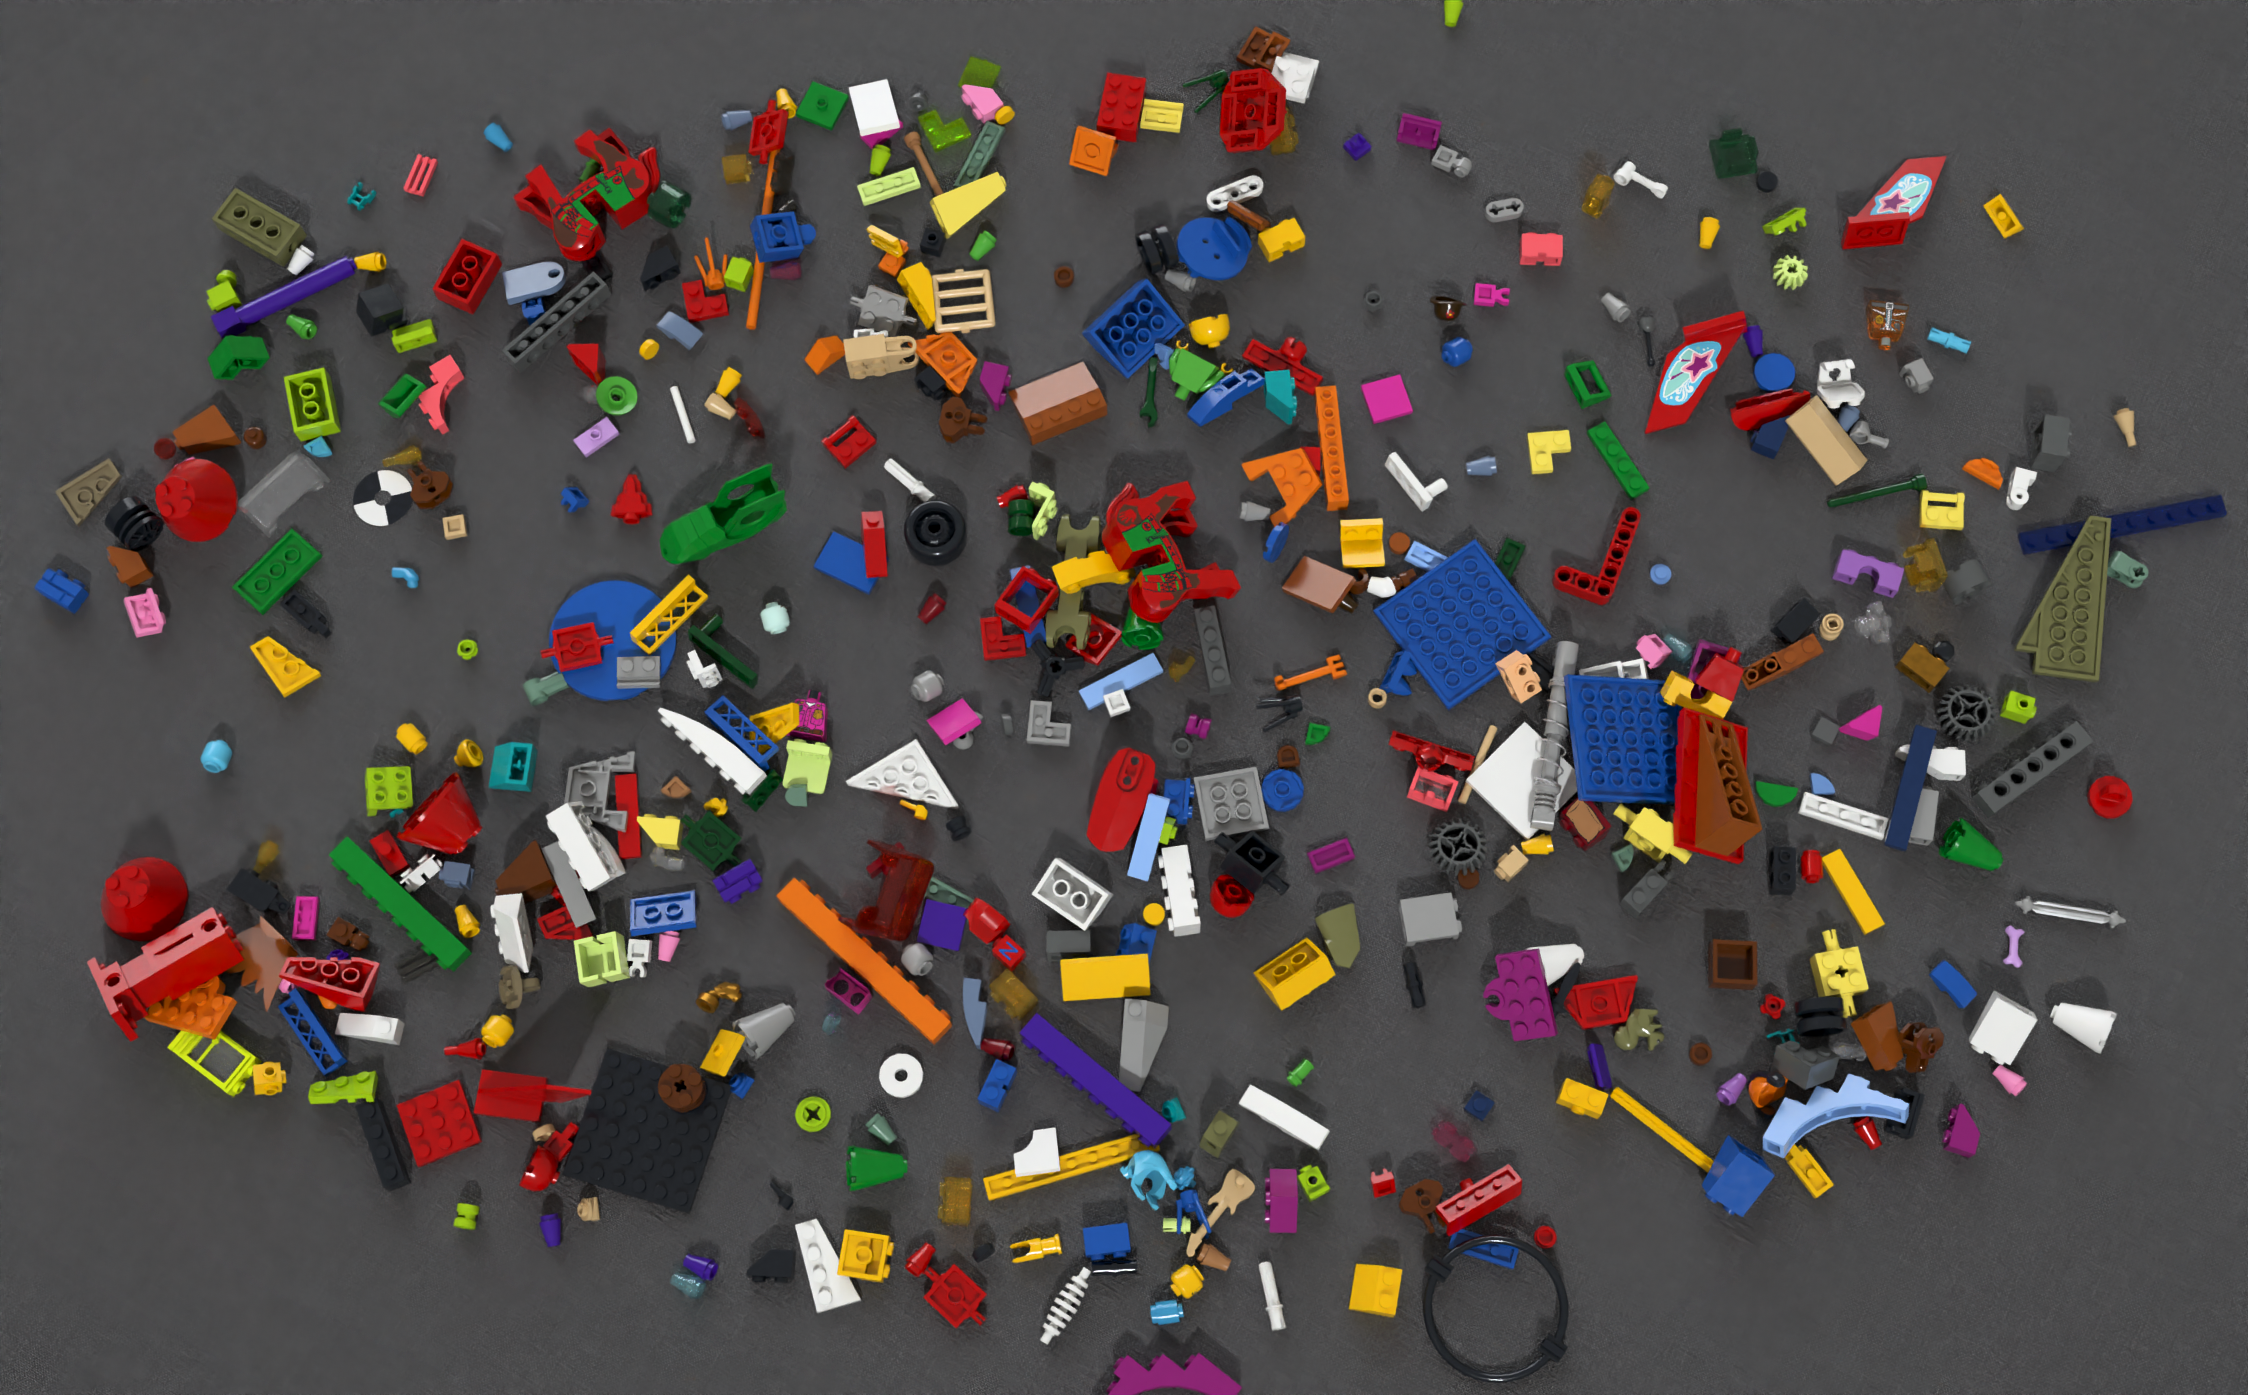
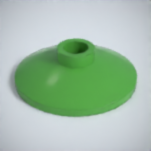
(617, 387)

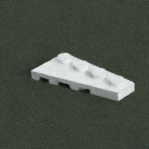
(822, 1266)

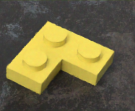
(1544, 444)

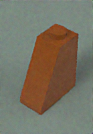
(205, 433)
(1879, 1036)

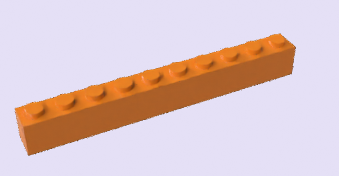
(865, 961)

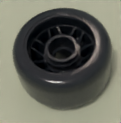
(938, 547)

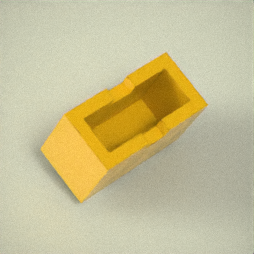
(1283, 237)

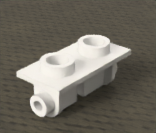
(413, 877)

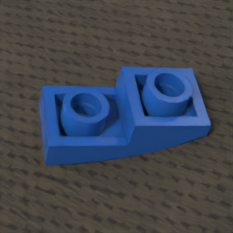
(1950, 980)

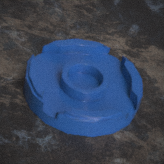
(1774, 372)
(1276, 542)
(1282, 790)

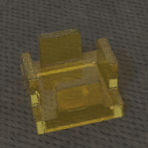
(1928, 569)

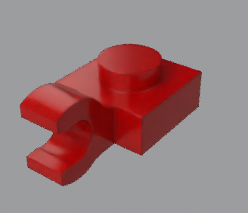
(560, 1143)

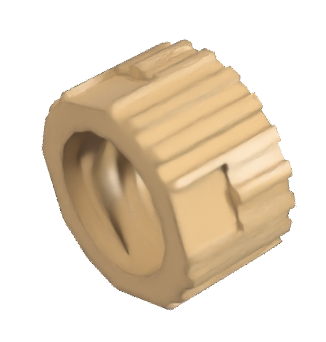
(1382, 693)

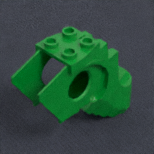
(725, 520)

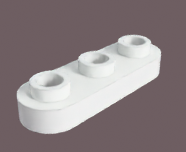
(1240, 187)

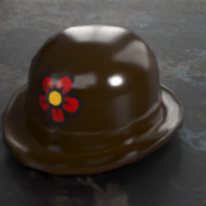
(1446, 307)

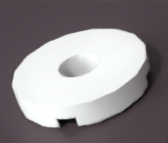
(892, 1066)

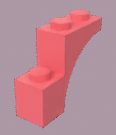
(445, 377)

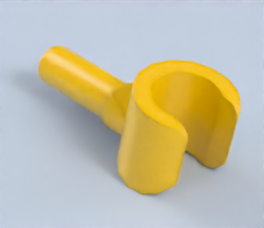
(920, 810)

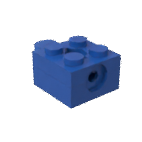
(780, 237)

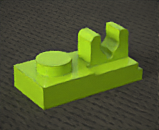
(1788, 220)

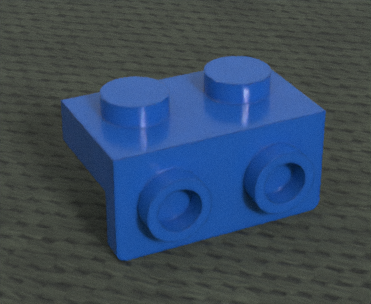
(1136, 940)

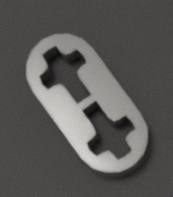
(1504, 210)

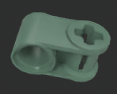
(2123, 569)

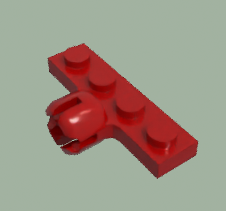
(1285, 358)
(1430, 754)

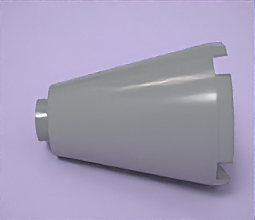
(764, 1028)

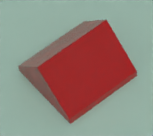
(589, 360)

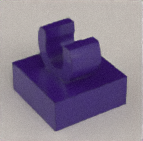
(1357, 146)

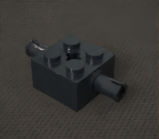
(1252, 862)

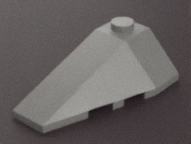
(1141, 1036)

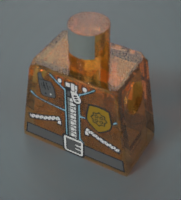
(1885, 322)

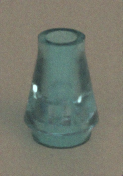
(1681, 650)
(689, 1285)

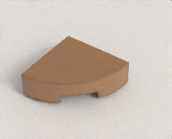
(676, 789)

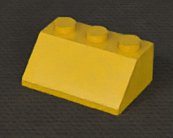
(1294, 973)

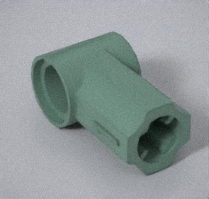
(541, 689)

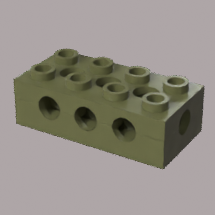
(259, 227)

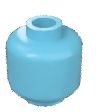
(216, 756)

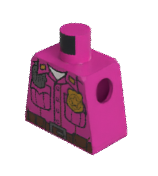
(811, 718)

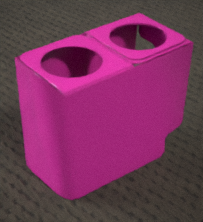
(845, 998)

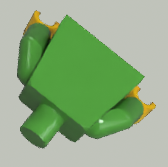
(1193, 372)

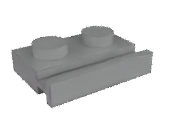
(638, 672)

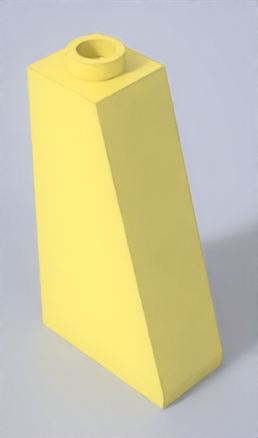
(964, 203)

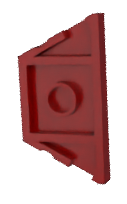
(1600, 1002)

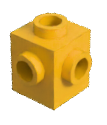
(268, 1078)

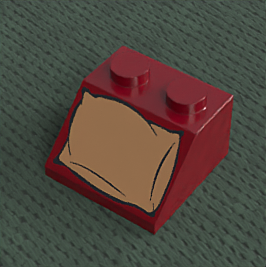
(1584, 823)

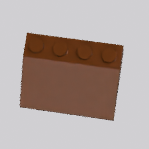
(1058, 403)

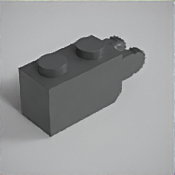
(1646, 890)

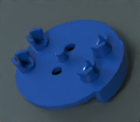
(1224, 239)

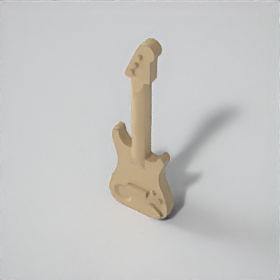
(1234, 1190)

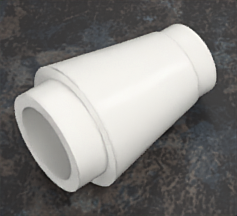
(301, 258)

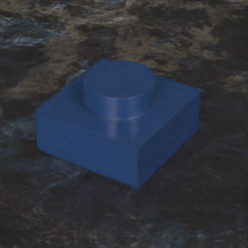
(1479, 1106)

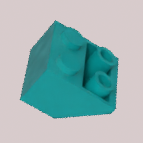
(1280, 394)
(513, 767)

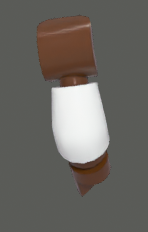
(1382, 587)

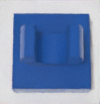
(574, 497)

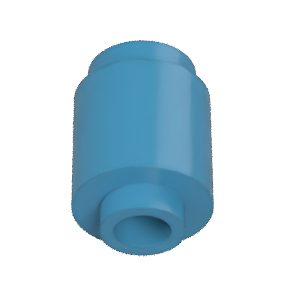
(1166, 1312)

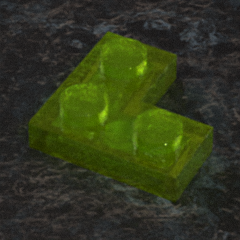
(943, 135)

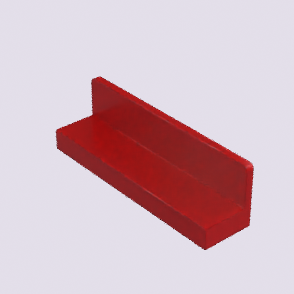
(1480, 1199)

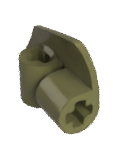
(1340, 934)

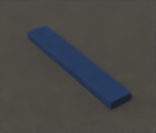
(1910, 788)

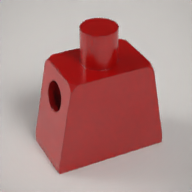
(1722, 674)

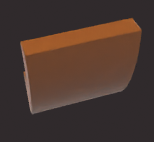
(1262, 49)
(1247, 216)

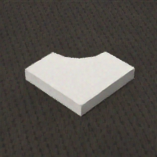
(1040, 1155)

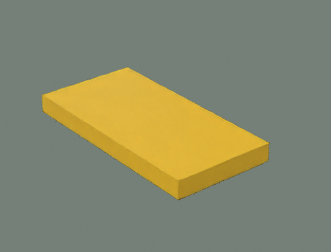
(1105, 977)

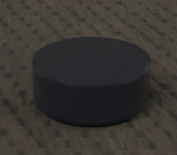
(1767, 182)
(983, 1252)

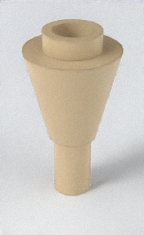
(2125, 421)

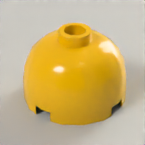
(1210, 330)

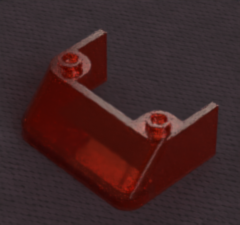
(899, 897)

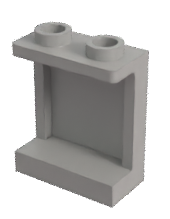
(1429, 918)

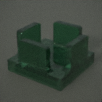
(1734, 154)

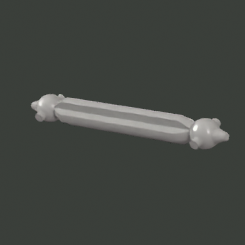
(2071, 912)

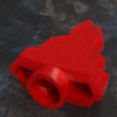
(632, 502)

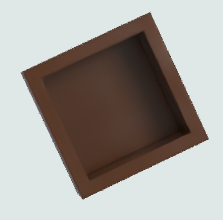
(1732, 964)

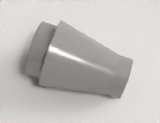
(1180, 279)
(1617, 309)
(1251, 512)

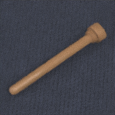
(913, 141)

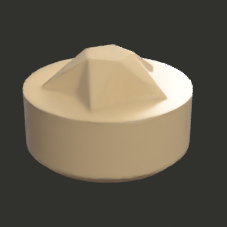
(543, 1133)

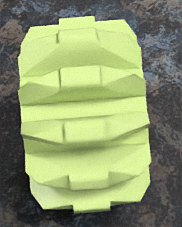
(1793, 279)

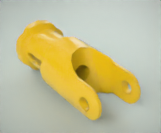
(1038, 1248)

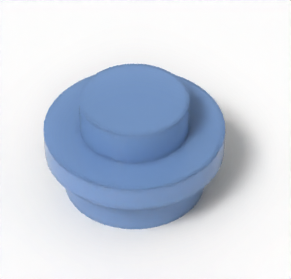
(1660, 574)

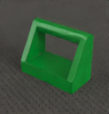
(1578, 387)
(401, 396)

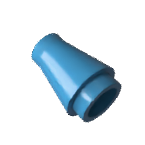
(497, 136)

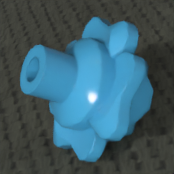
(1184, 1177)

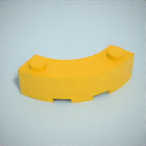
(1095, 569)

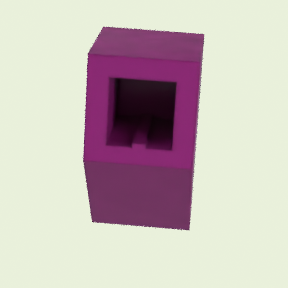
(993, 383)
(1962, 1133)

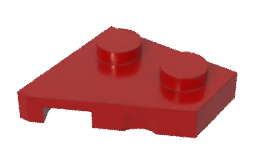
(561, 926)

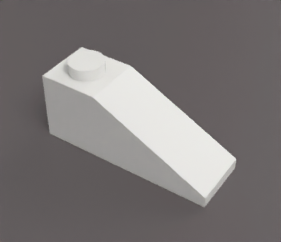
(370, 1027)

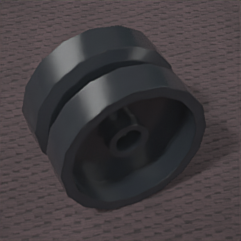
(1156, 249)
(1820, 1016)

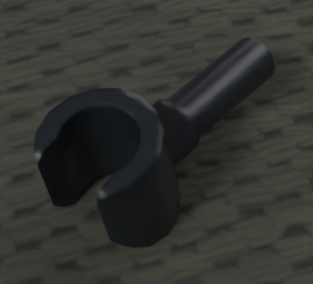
(785, 1201)

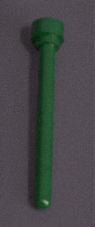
(1916, 483)

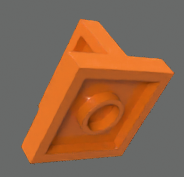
(1093, 150)

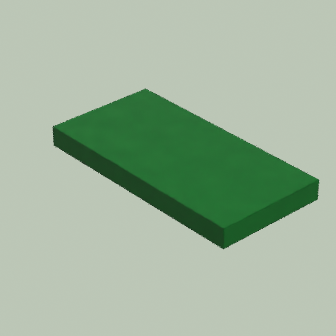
(277, 571)

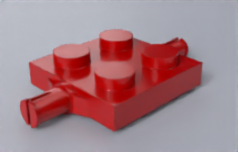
(768, 132)
(577, 647)
(955, 1296)

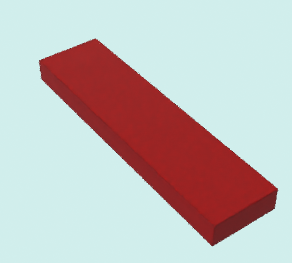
(628, 800)

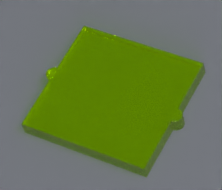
(979, 73)

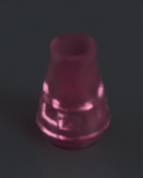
(786, 271)

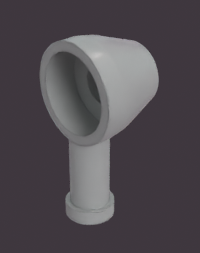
(1861, 434)
(968, 740)

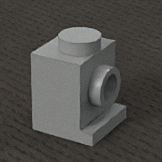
(1917, 376)

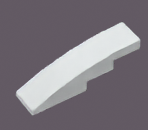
(1284, 1117)

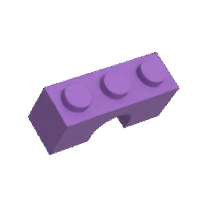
(1885, 575)

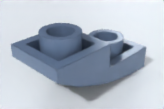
(680, 329)

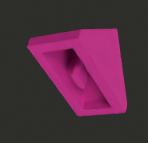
(1865, 725)

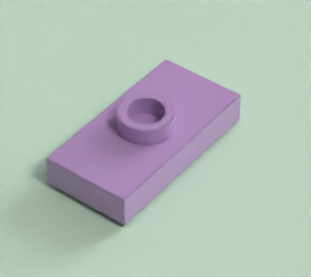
(596, 437)

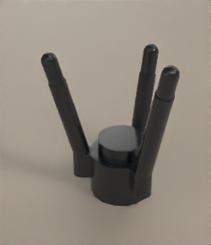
(1290, 704)

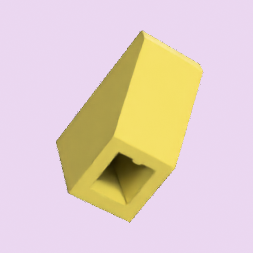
(663, 831)

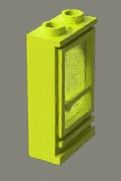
(219, 1059)

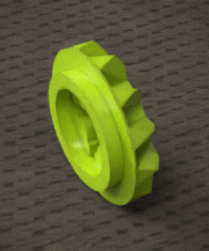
(802, 1114)

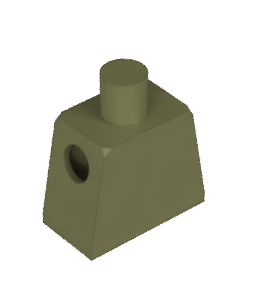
(1219, 1133)

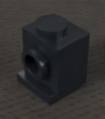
(931, 384)

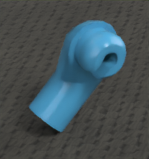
(408, 574)

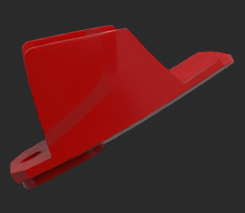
(1120, 806)

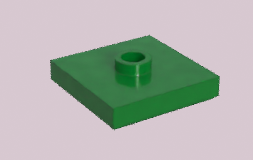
(822, 106)

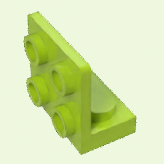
(388, 788)

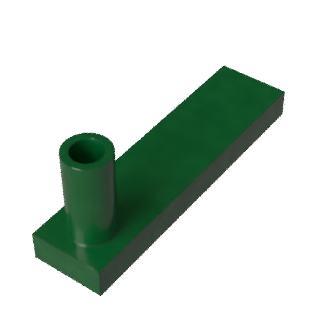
(702, 639)

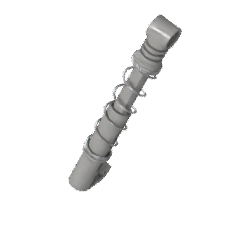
(1555, 730)

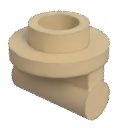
(589, 1209)

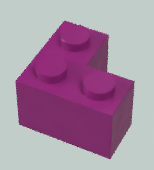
(1282, 1200)

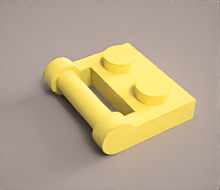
(1940, 516)

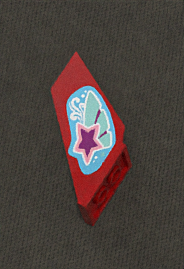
(1894, 206)
(1692, 369)

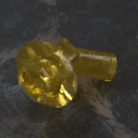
(1177, 671)

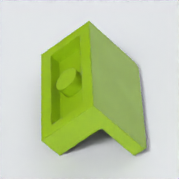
(414, 336)

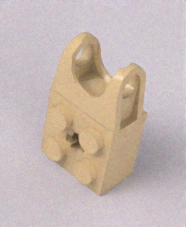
(878, 355)

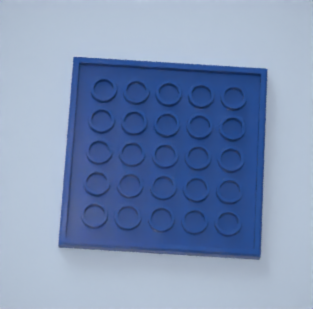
(1461, 623)
(1622, 739)

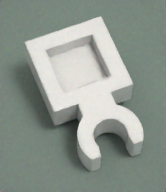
(639, 952)

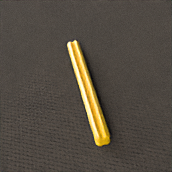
(1662, 1129)

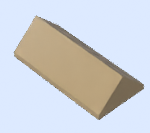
(1826, 440)

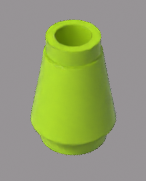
(1452, 10)
(879, 159)

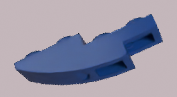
(1221, 395)

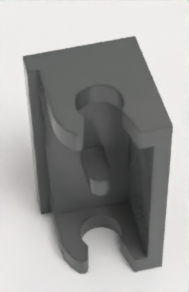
(1068, 945)

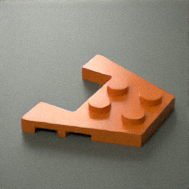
(1293, 477)

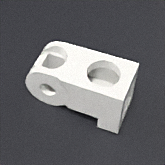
(2017, 490)

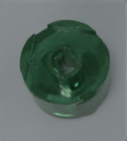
(668, 204)

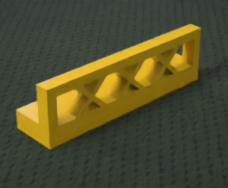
(662, 610)

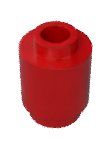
(1811, 866)

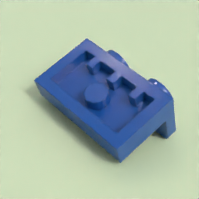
(1179, 793)

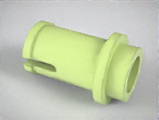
(1170, 1225)

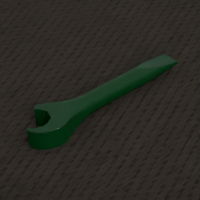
(1149, 407)

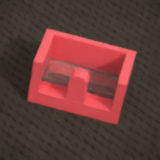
(1432, 789)

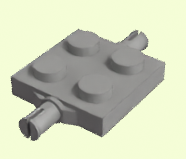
(883, 311)

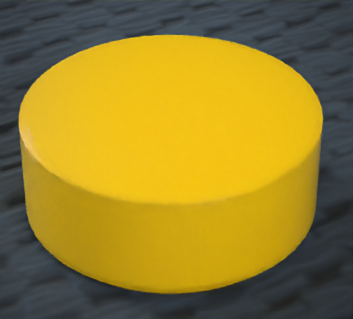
(1004, 115)
(649, 349)
(1153, 914)

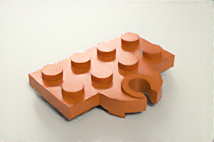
(196, 1012)

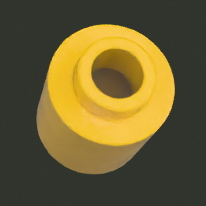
(411, 738)

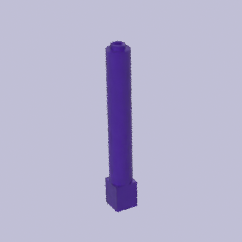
(233, 321)

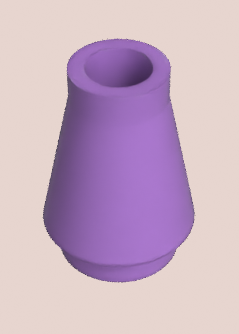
(1731, 1090)

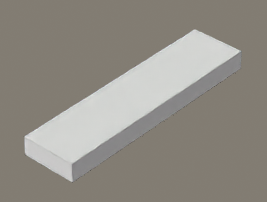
(1843, 815)

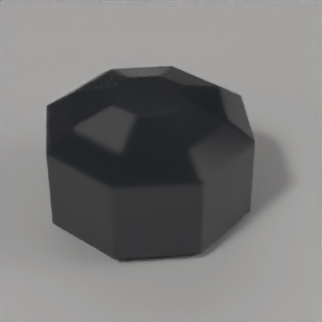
(1943, 650)

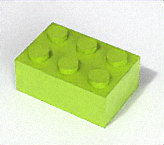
(312, 404)

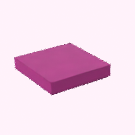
(1386, 399)
(954, 721)

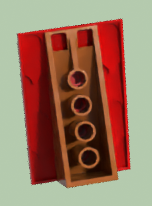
(1712, 788)

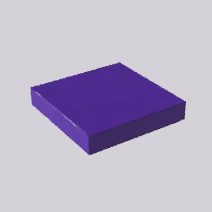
(942, 925)

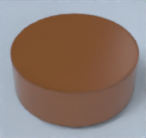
(1399, 543)

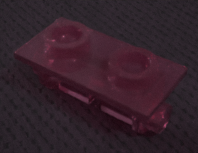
(1448, 1134)

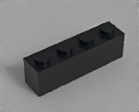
(383, 1144)

